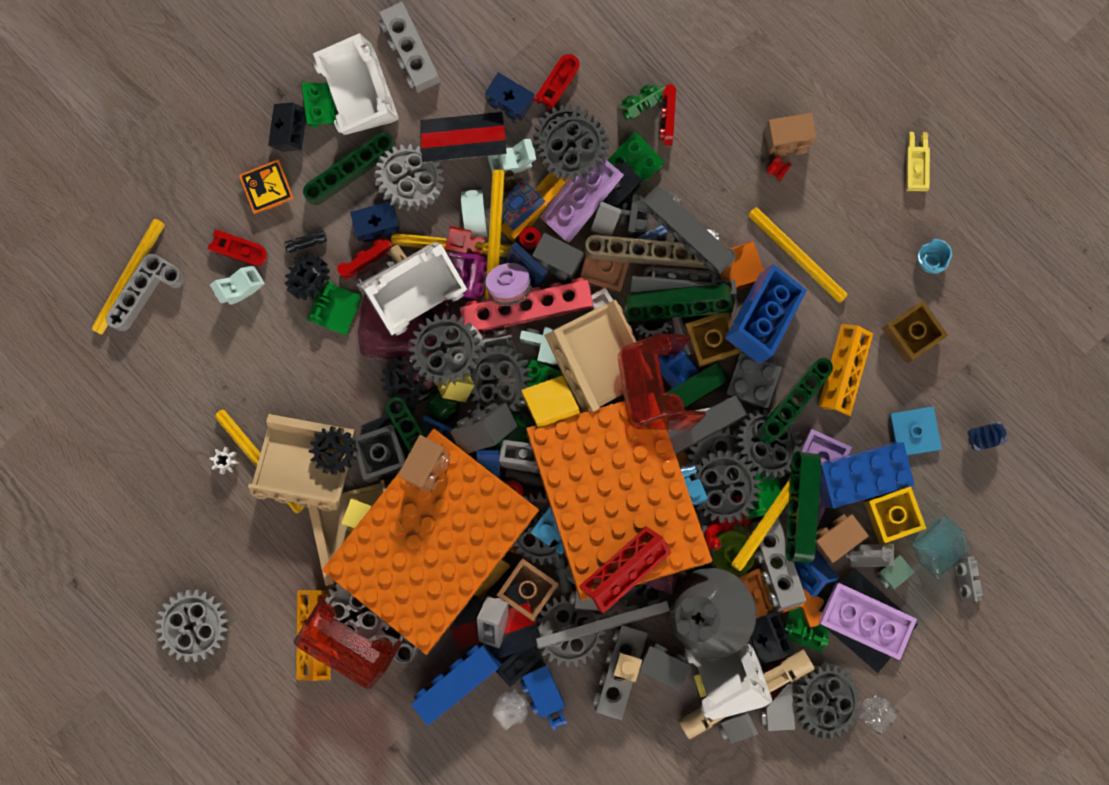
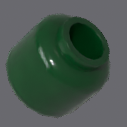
(442, 409)

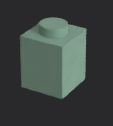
(893, 576)

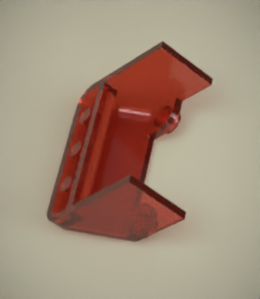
(643, 385)
(344, 648)

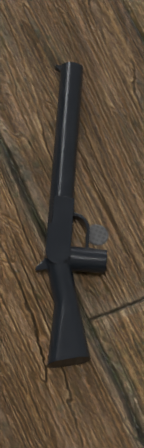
(382, 421)

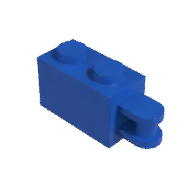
(544, 695)

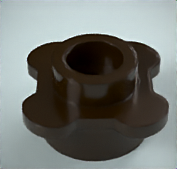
(509, 181)

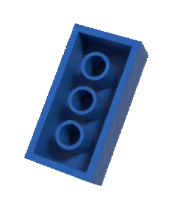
(766, 314)
(864, 475)
(455, 685)

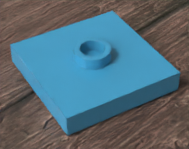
(917, 430)

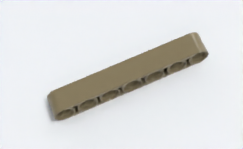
(648, 256)

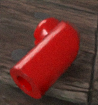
(710, 536)

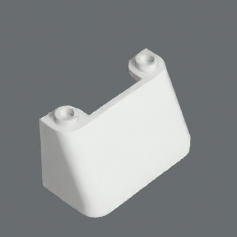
(356, 85)
(413, 287)
(732, 683)

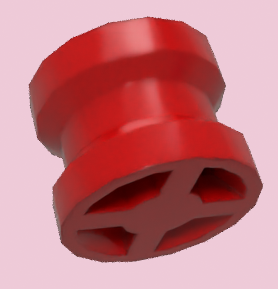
(779, 168)

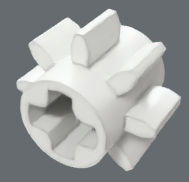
(218, 459)

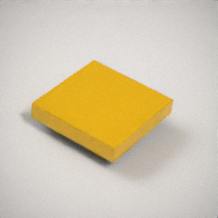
(550, 401)

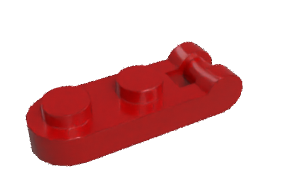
(558, 81)
(668, 115)
(238, 248)
(364, 259)

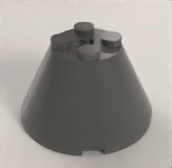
(712, 613)

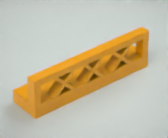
(548, 189)
(843, 357)
(316, 669)

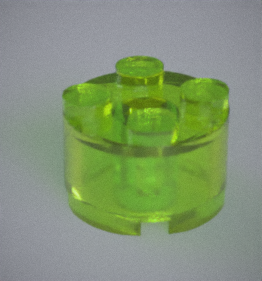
(731, 540)

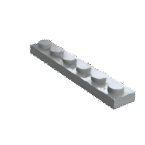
(592, 626)

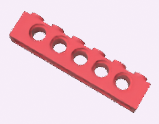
(559, 307)

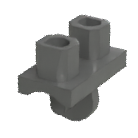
(635, 225)

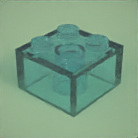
(940, 546)

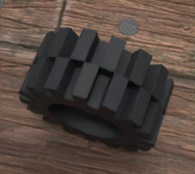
(642, 328)

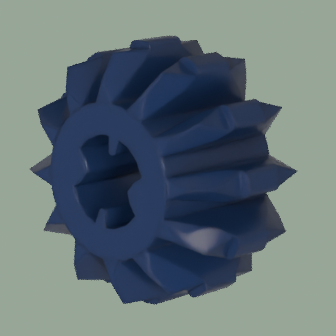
(987, 436)

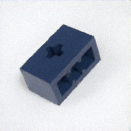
(505, 87)
(364, 219)

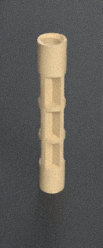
(787, 671)

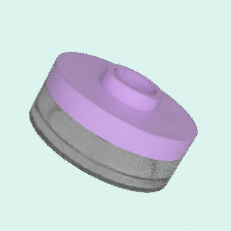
(508, 284)

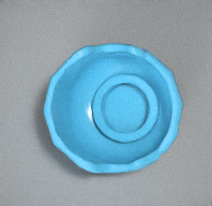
(934, 256)

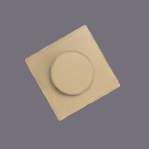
(627, 666)

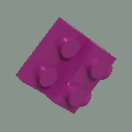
(471, 271)

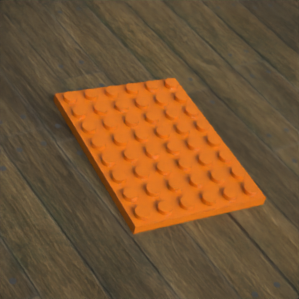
(609, 486)
(428, 554)

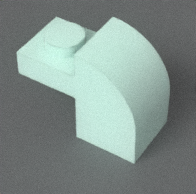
(517, 158)
(473, 212)
(238, 286)
(534, 338)

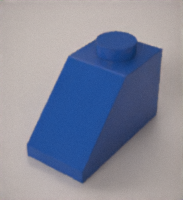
(490, 460)

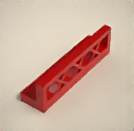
(629, 570)

